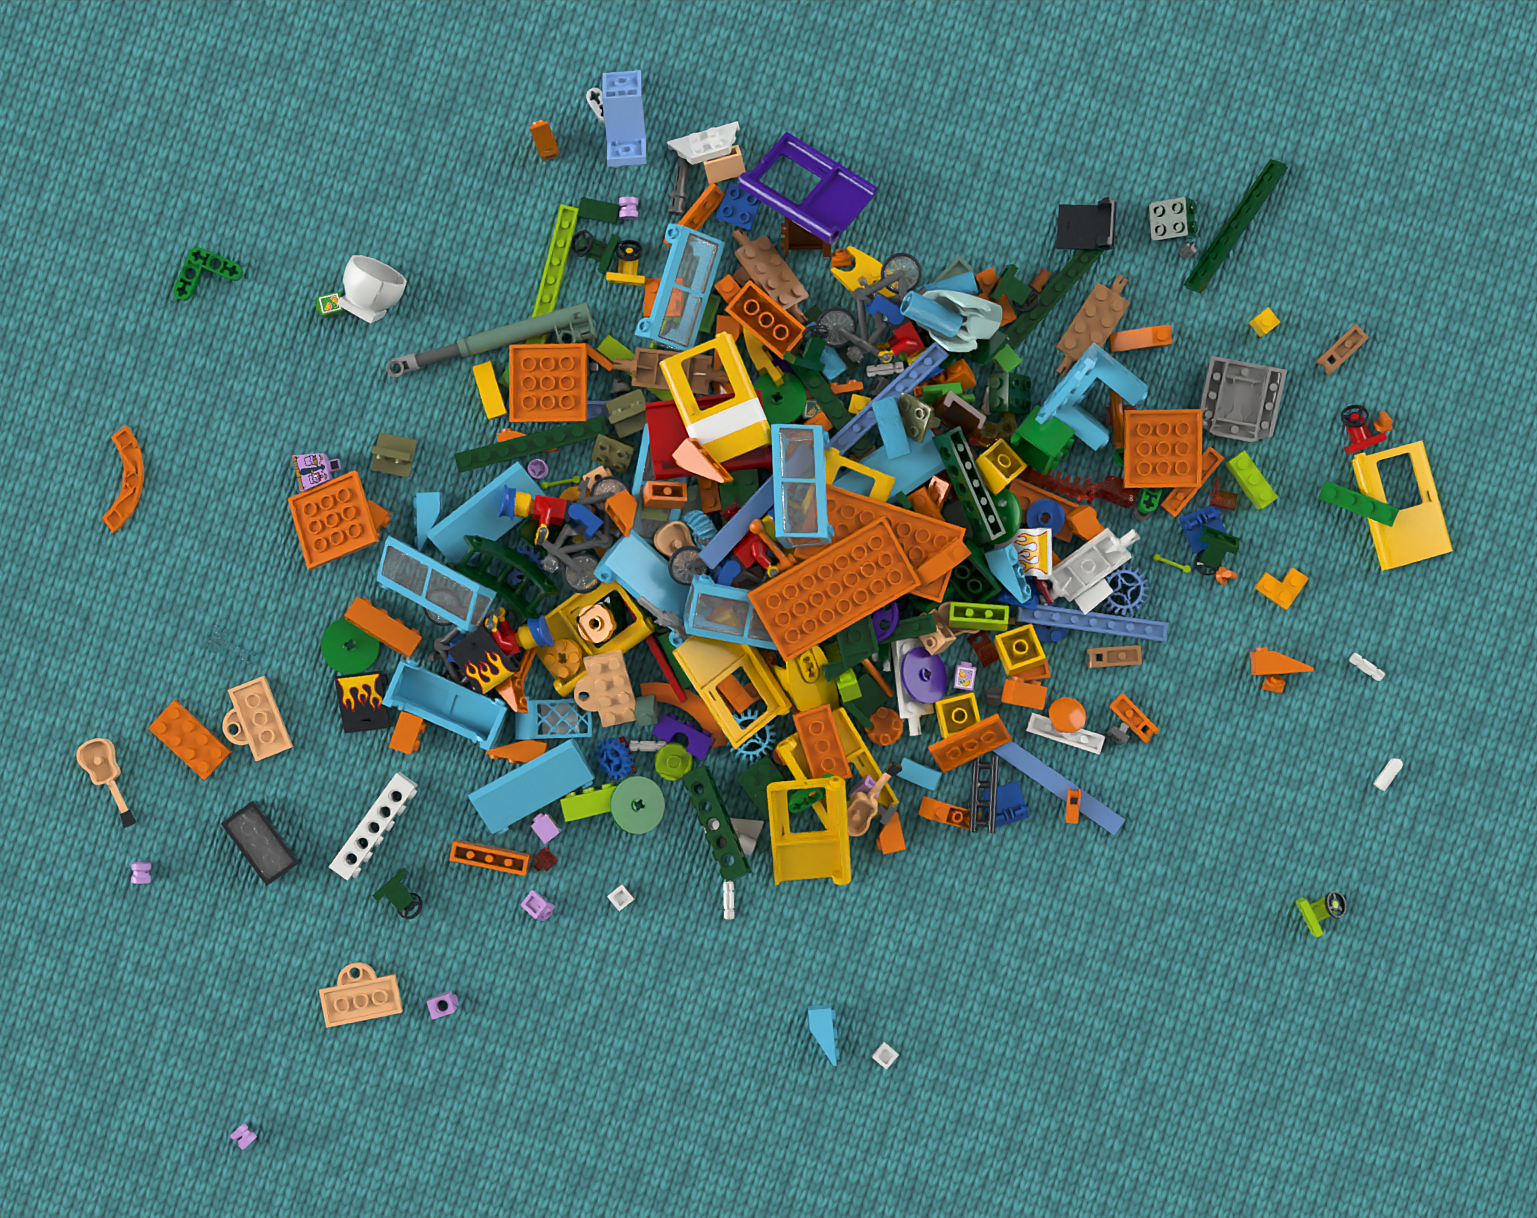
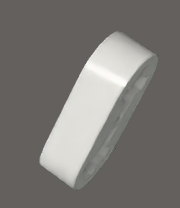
(593, 104)

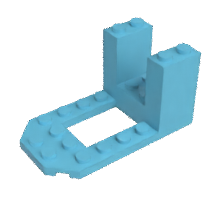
(1067, 395)

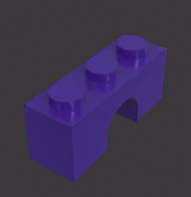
(699, 741)

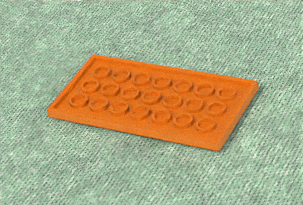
(916, 533)
(834, 588)

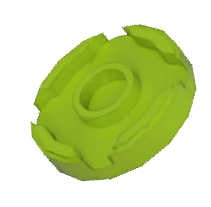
(673, 761)

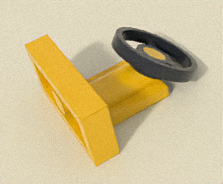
(627, 265)

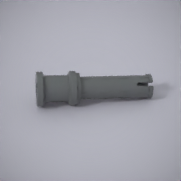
(678, 194)

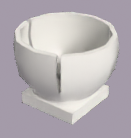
(370, 288)

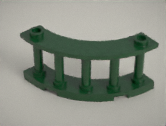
(517, 602)

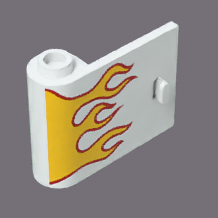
(1033, 551)

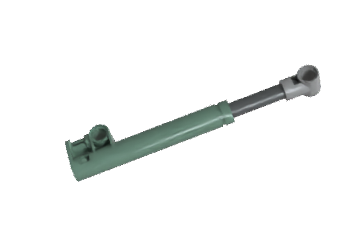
(572, 320)

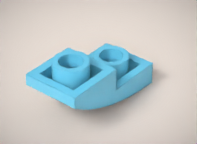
(919, 774)

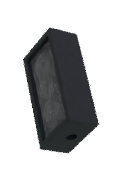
(260, 842)

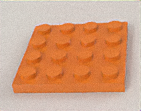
(547, 383)
(1162, 448)
(332, 520)

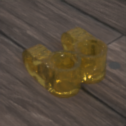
(996, 430)

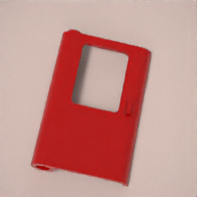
(669, 432)

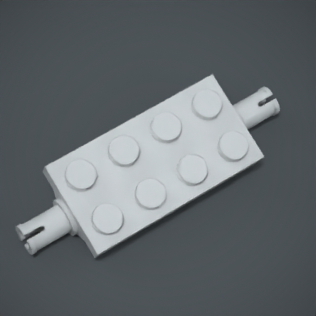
(1089, 564)
(908, 706)

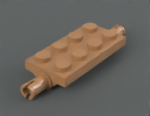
(771, 273)
(1092, 322)
(648, 373)

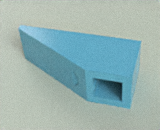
(429, 511)
(1007, 569)
(821, 1025)

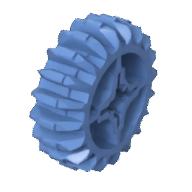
(1126, 597)

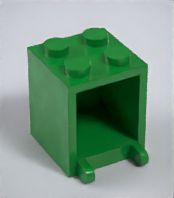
(1042, 443)

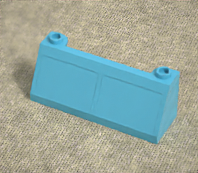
(909, 470)
(480, 515)
(643, 574)
(446, 703)
(532, 786)

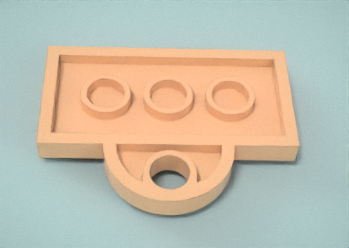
(607, 688)
(256, 719)
(360, 997)

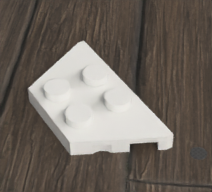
(706, 144)

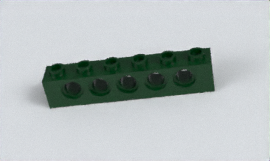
(969, 485)
(733, 846)

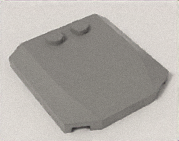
(1241, 399)

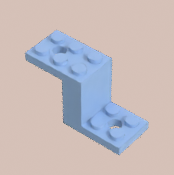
(624, 118)

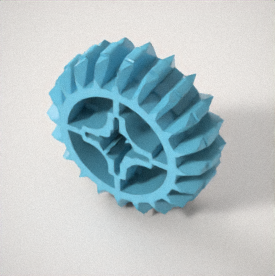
(699, 526)
(765, 743)

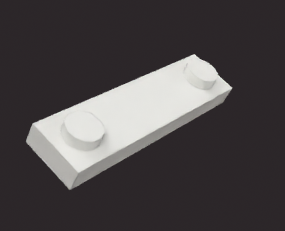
(1082, 738)

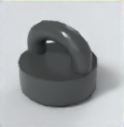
(619, 388)
(993, 695)

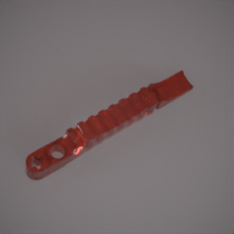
(1110, 489)

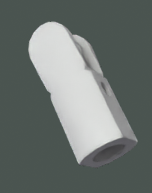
(1388, 774)

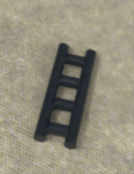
(992, 802)

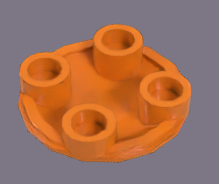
(1067, 715)
(886, 727)

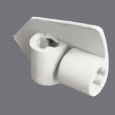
(746, 831)

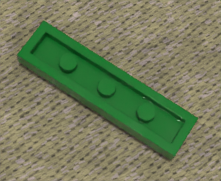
(1358, 503)

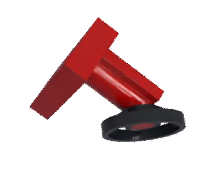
(1358, 430)

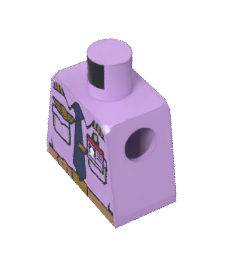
(314, 469)

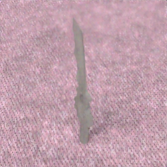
(666, 618)

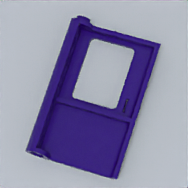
(828, 206)

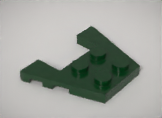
(854, 645)

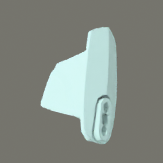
(979, 320)

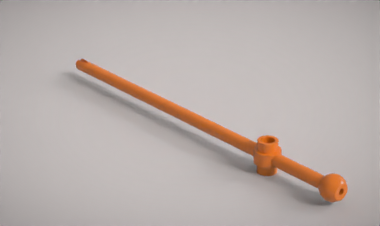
(786, 562)

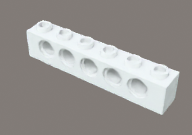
(341, 863)

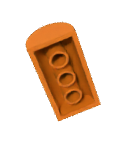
(766, 320)

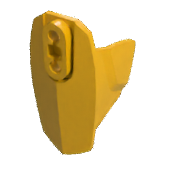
(804, 688)

